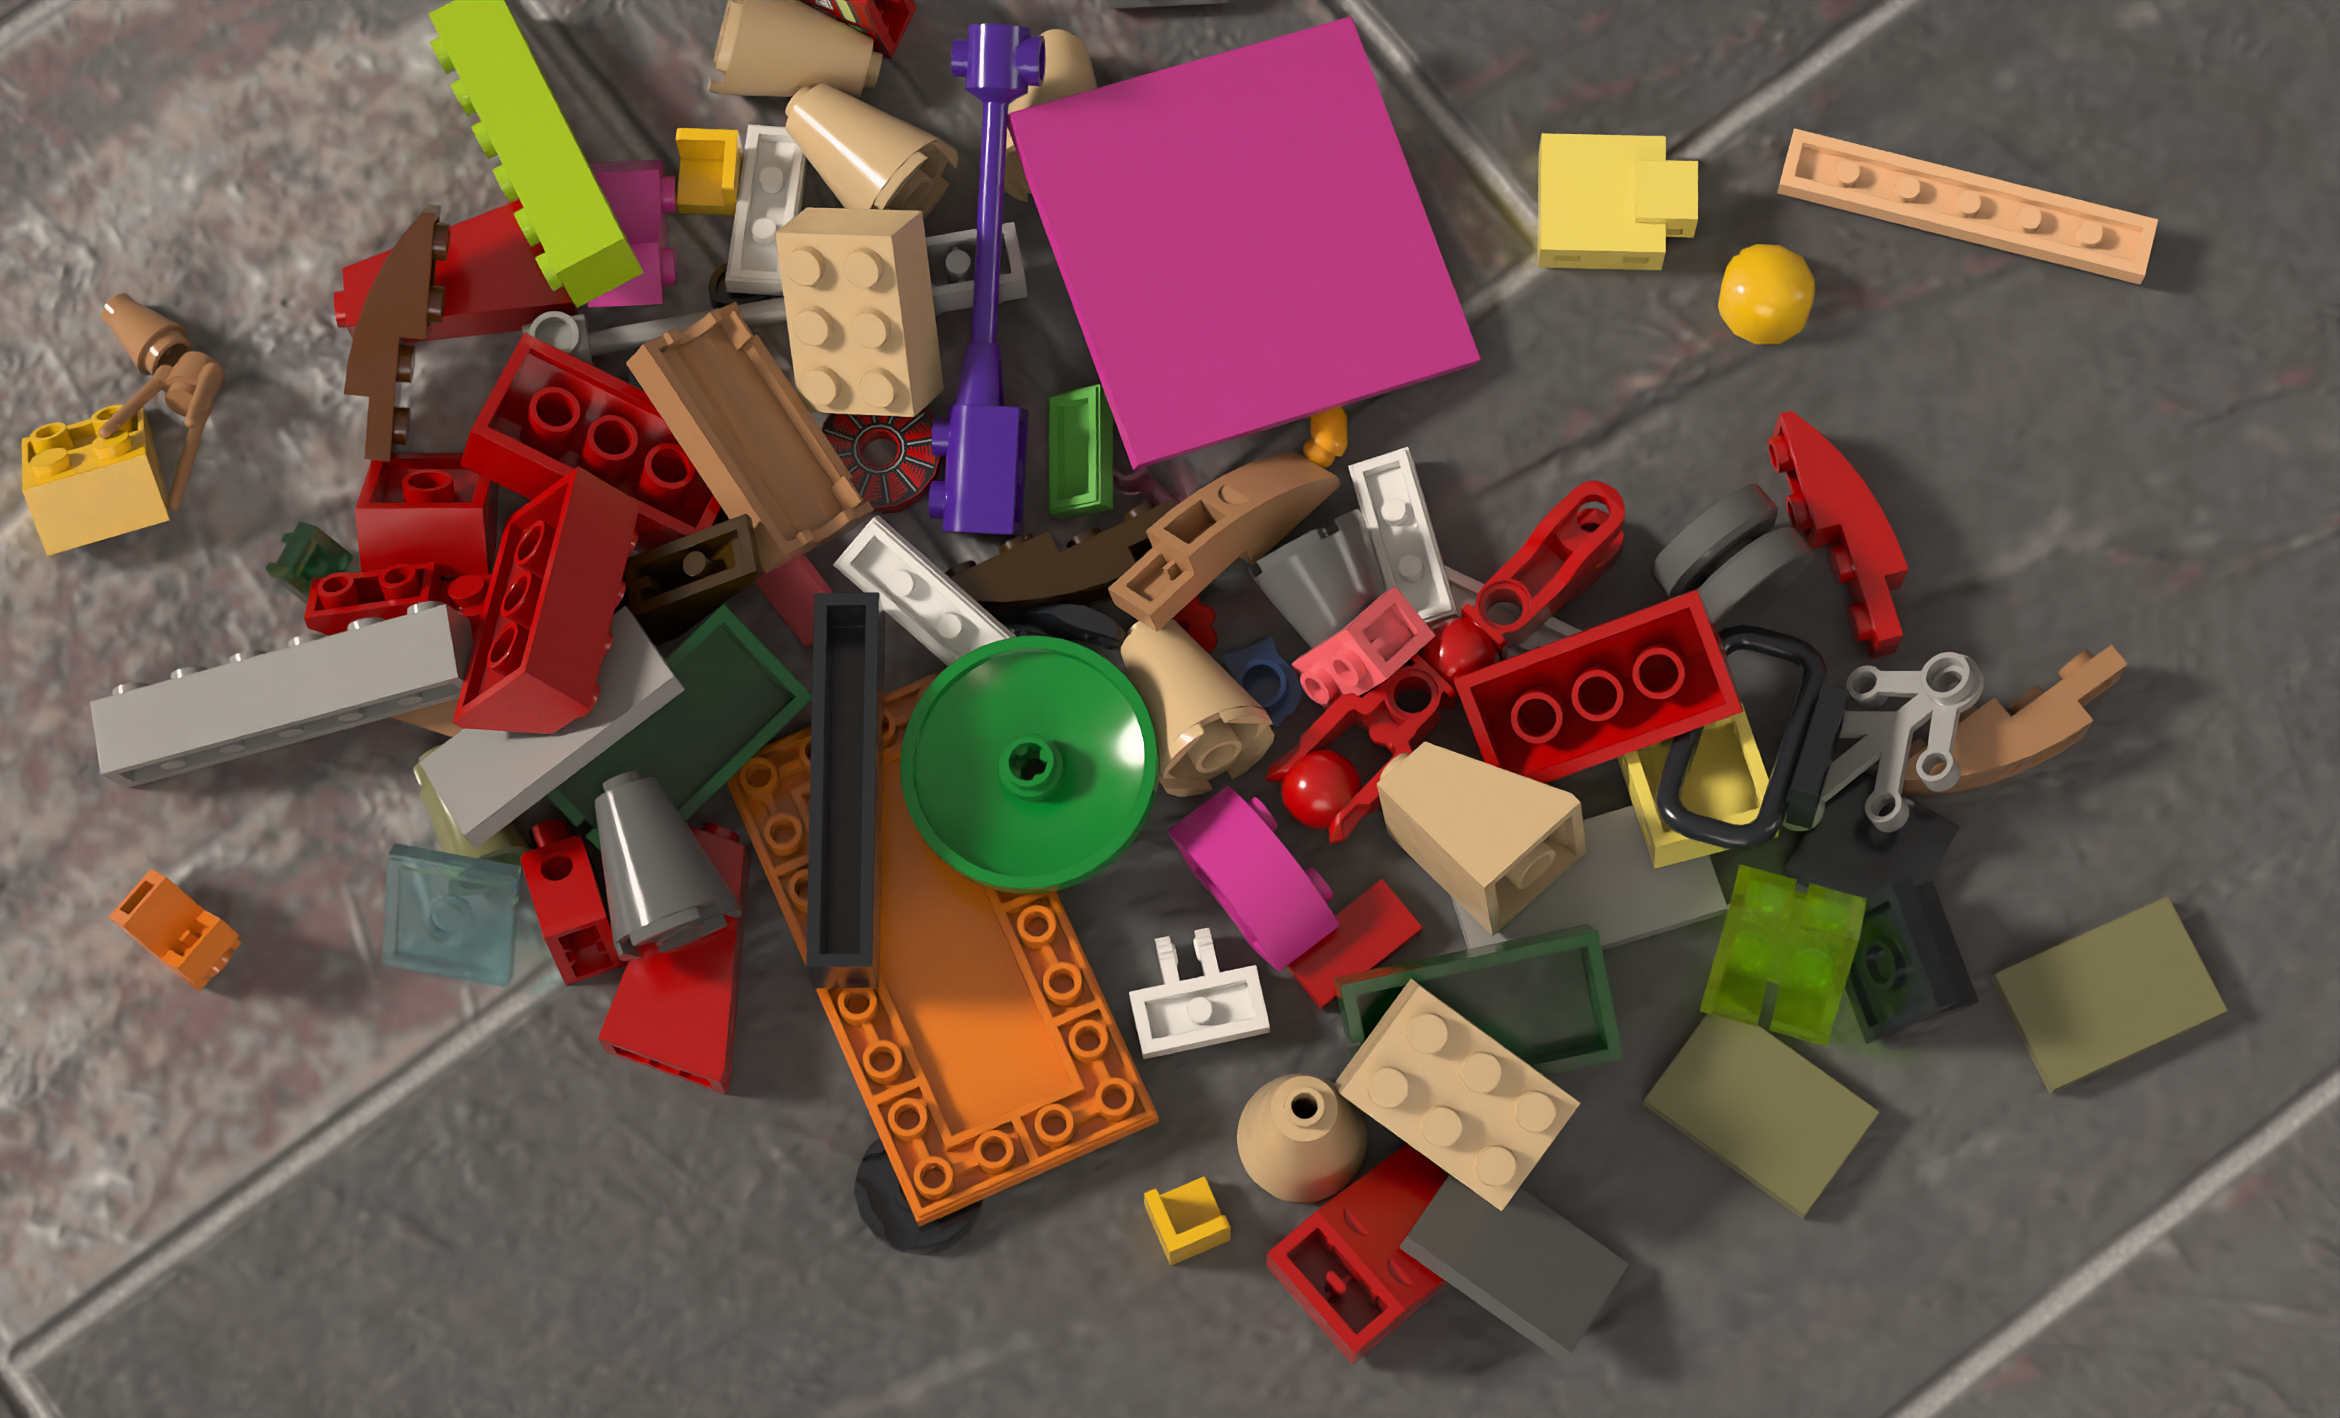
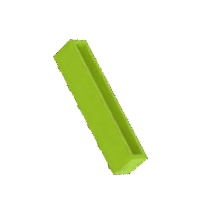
(536, 149)

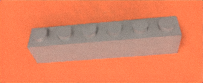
(282, 695)

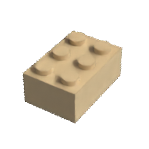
(860, 311)
(1456, 1094)

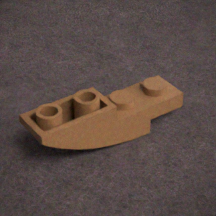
(1225, 520)
(1998, 746)

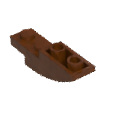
(396, 308)

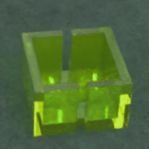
(1785, 940)

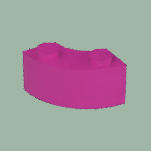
(640, 202)
(1255, 877)

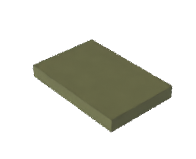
(2109, 994)
(1761, 1110)

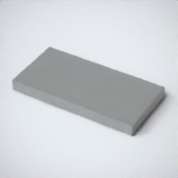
(499, 775)
(1613, 891)

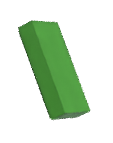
(1080, 453)

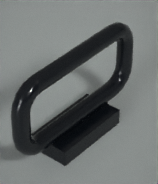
(1800, 761)

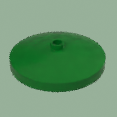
(1019, 708)

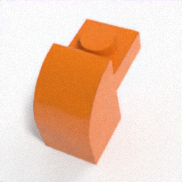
(176, 929)

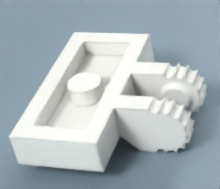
(1200, 1008)

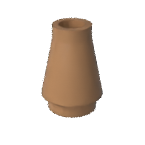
(145, 334)

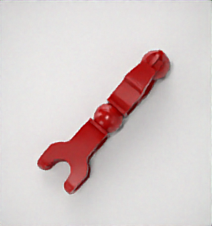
(1541, 577)

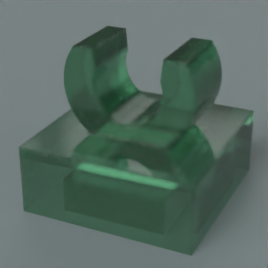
(307, 556)

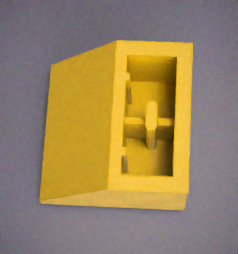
(92, 485)

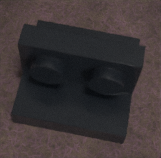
(1906, 962)

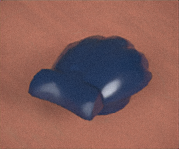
(1266, 678)

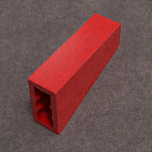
(487, 279)
(682, 1004)

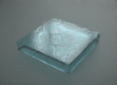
(450, 915)

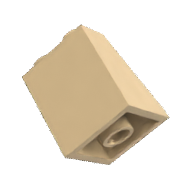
(1480, 829)

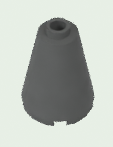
(1322, 578)
(656, 870)

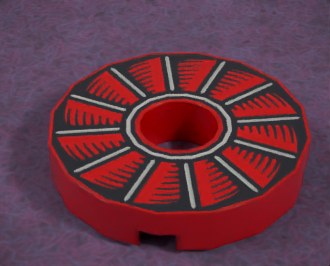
(906, 477)

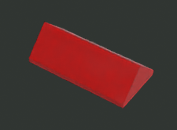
(1602, 691)

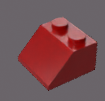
(427, 512)

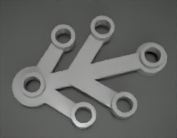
(1890, 733)

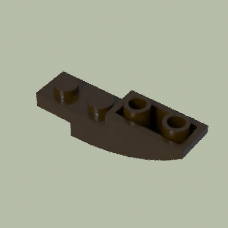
(1035, 573)

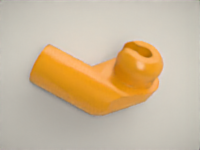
(1328, 437)

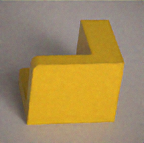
(708, 170)
(1187, 1220)

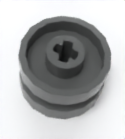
(1734, 558)

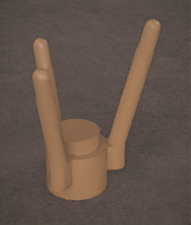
(189, 393)

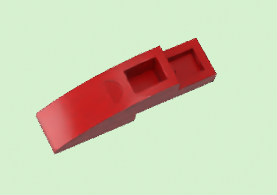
(1838, 508)
(388, 594)

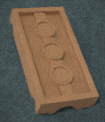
(749, 435)

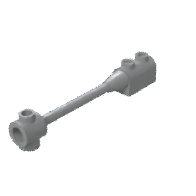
(952, 283)

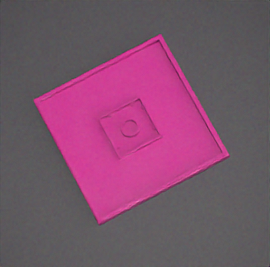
(1242, 241)

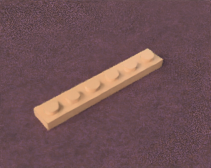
(1968, 206)

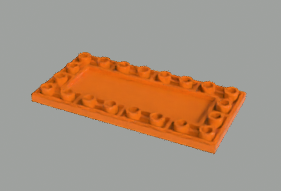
(986, 1023)

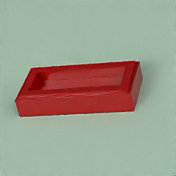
(1368, 936)

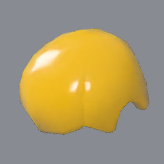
(1766, 294)

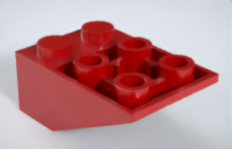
(1348, 1257)

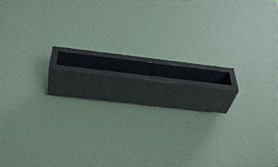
(846, 791)

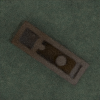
(690, 577)

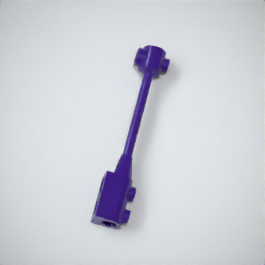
(981, 435)

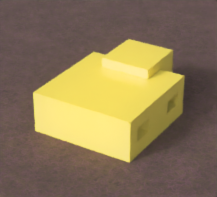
(1611, 201)
(1723, 784)

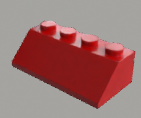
(567, 414)
(549, 609)

